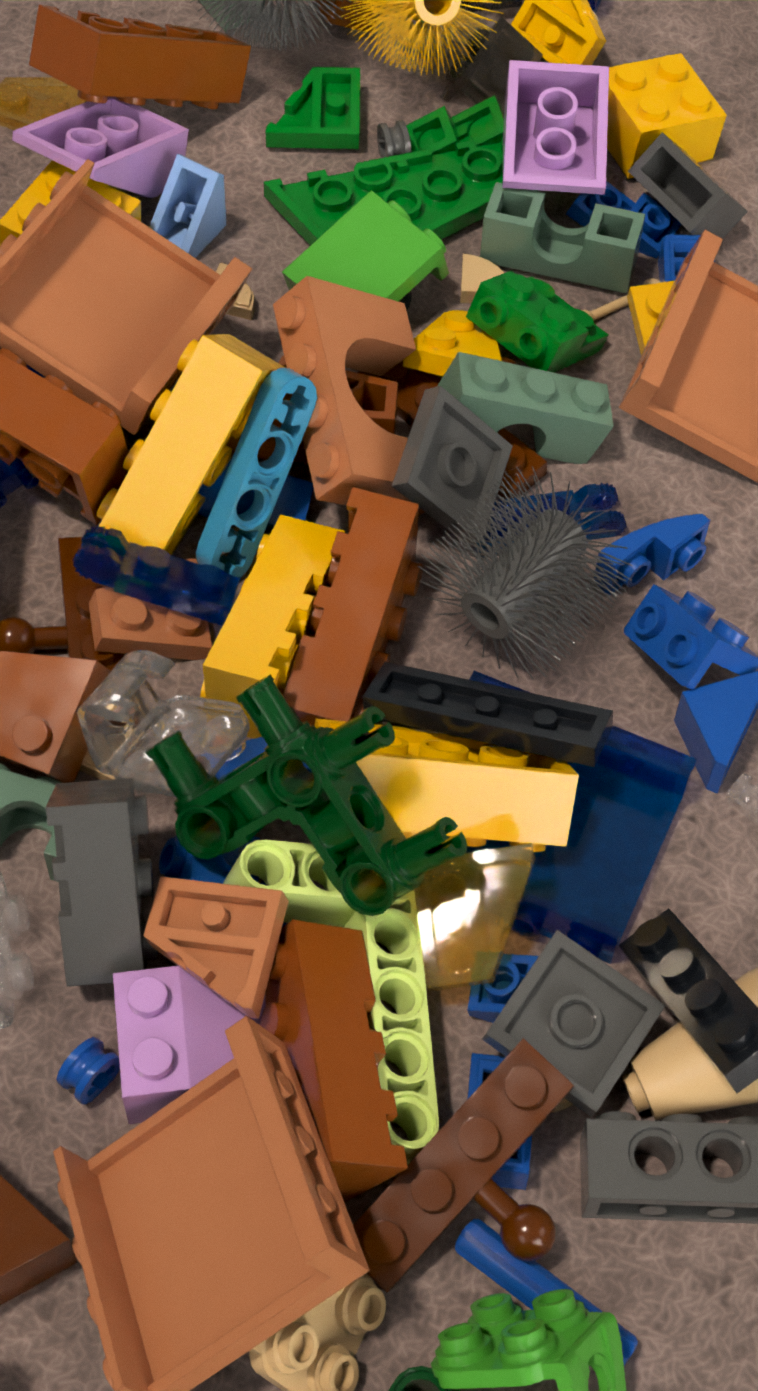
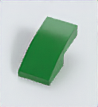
(440, 131)

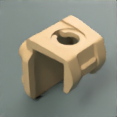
(321, 1344)

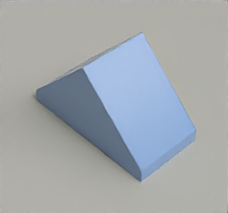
(191, 206)

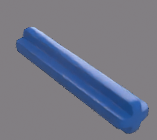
(522, 1279)

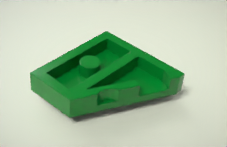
(320, 112)

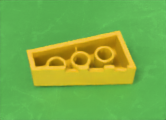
(186, 441)
(270, 612)

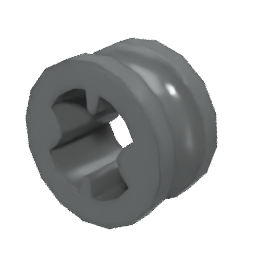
(393, 139)

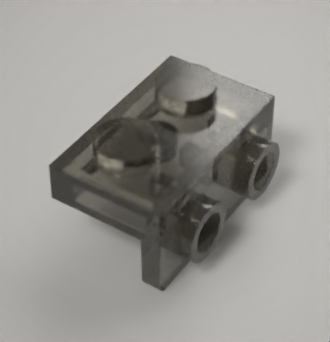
(490, 67)

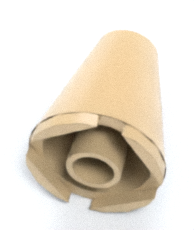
(679, 1078)

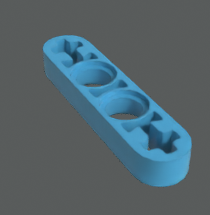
(264, 477)

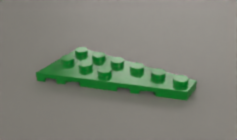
(434, 190)

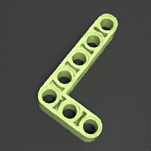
(394, 976)

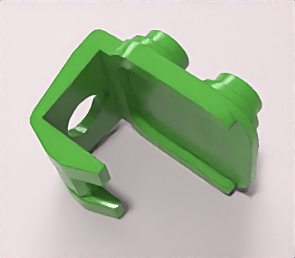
(528, 1346)

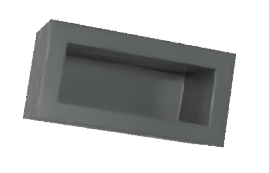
(686, 189)

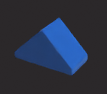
(715, 723)

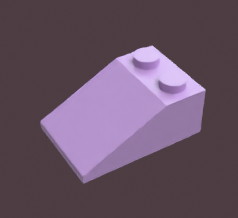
(555, 127)
(125, 142)
(168, 1036)

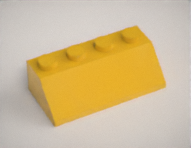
(475, 783)

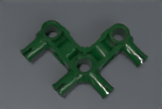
(330, 804)

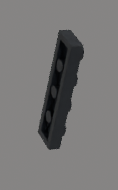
(490, 713)
(698, 995)

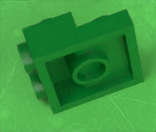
(534, 322)

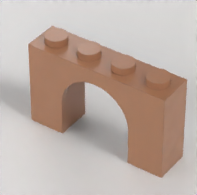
(321, 334)

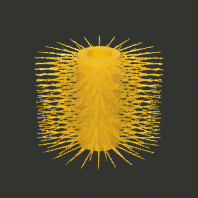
(425, 13)

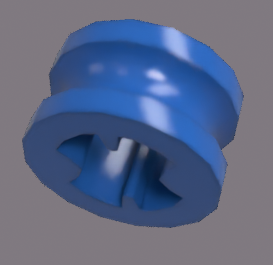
(88, 1070)

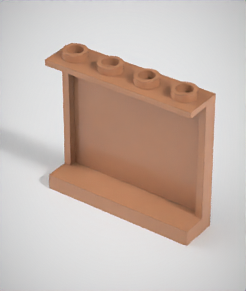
(106, 299)
(703, 363)
(209, 1222)

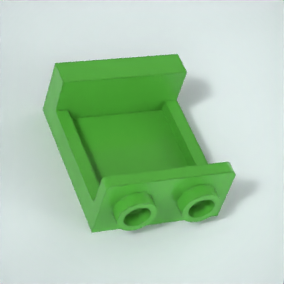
(372, 252)

